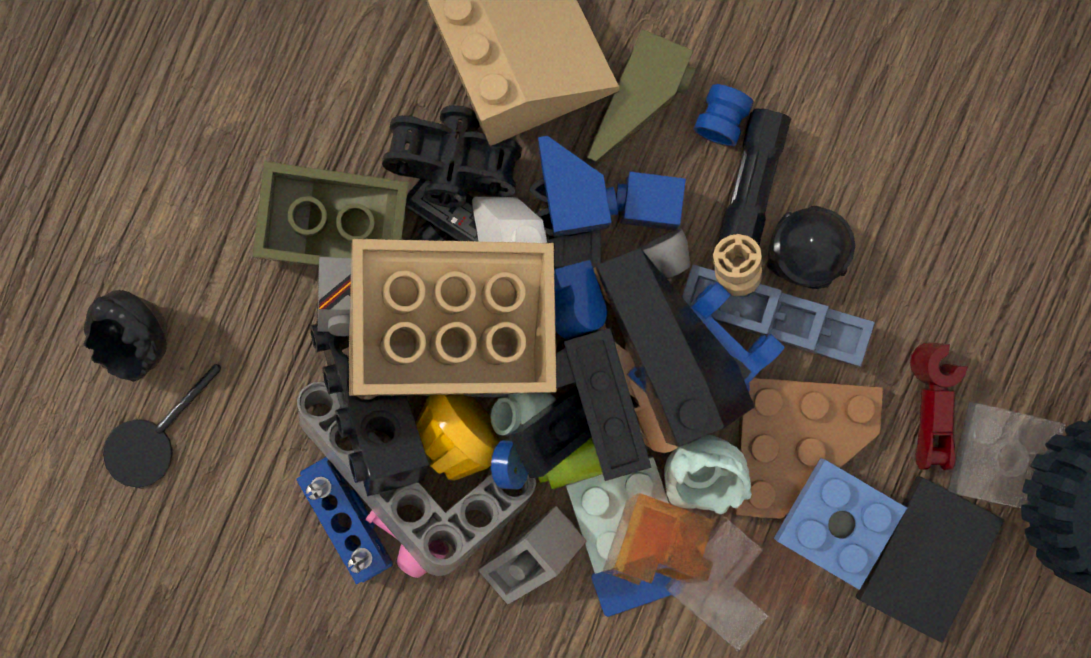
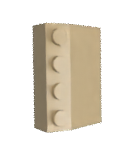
(522, 60)
(451, 318)

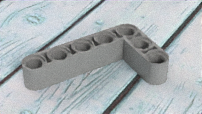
(435, 522)

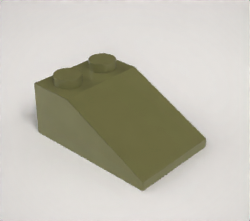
(320, 211)

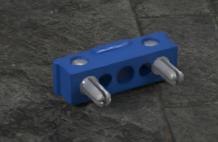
(361, 560)

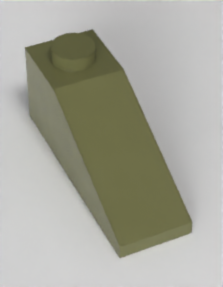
(645, 89)

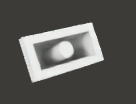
(506, 221)

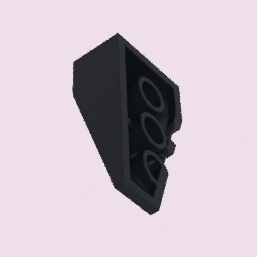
(680, 362)

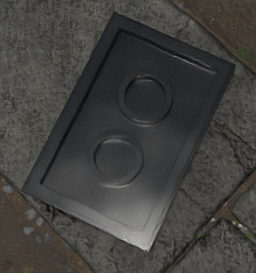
(930, 559)

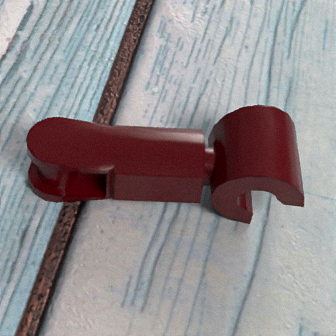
(936, 404)

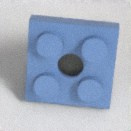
(840, 523)

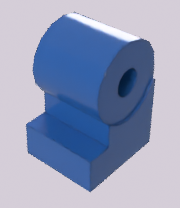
(578, 301)

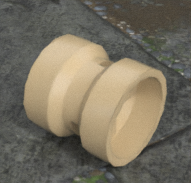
(738, 276)

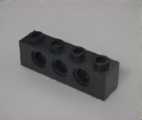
(377, 465)

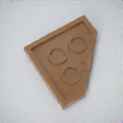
(794, 429)

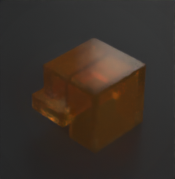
(659, 540)

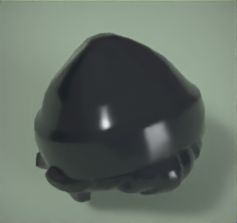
(811, 247)
(125, 334)

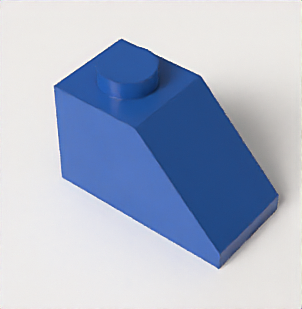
(574, 191)

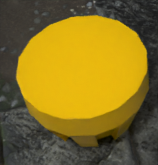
(456, 435)

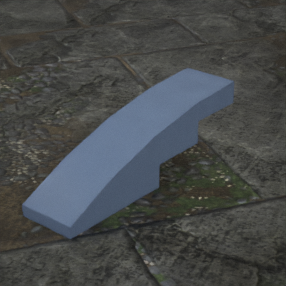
(788, 319)

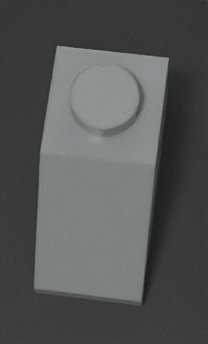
(533, 556)

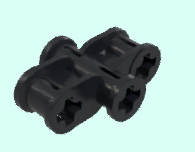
(436, 153)

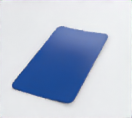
(620, 595)

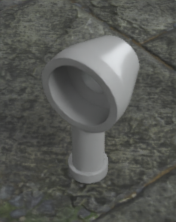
(669, 253)

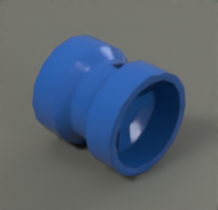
(723, 115)

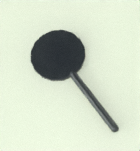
(140, 450)

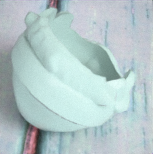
(707, 475)

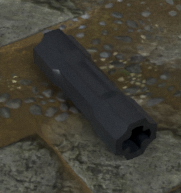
(761, 151)

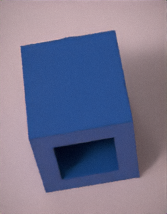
(651, 200)

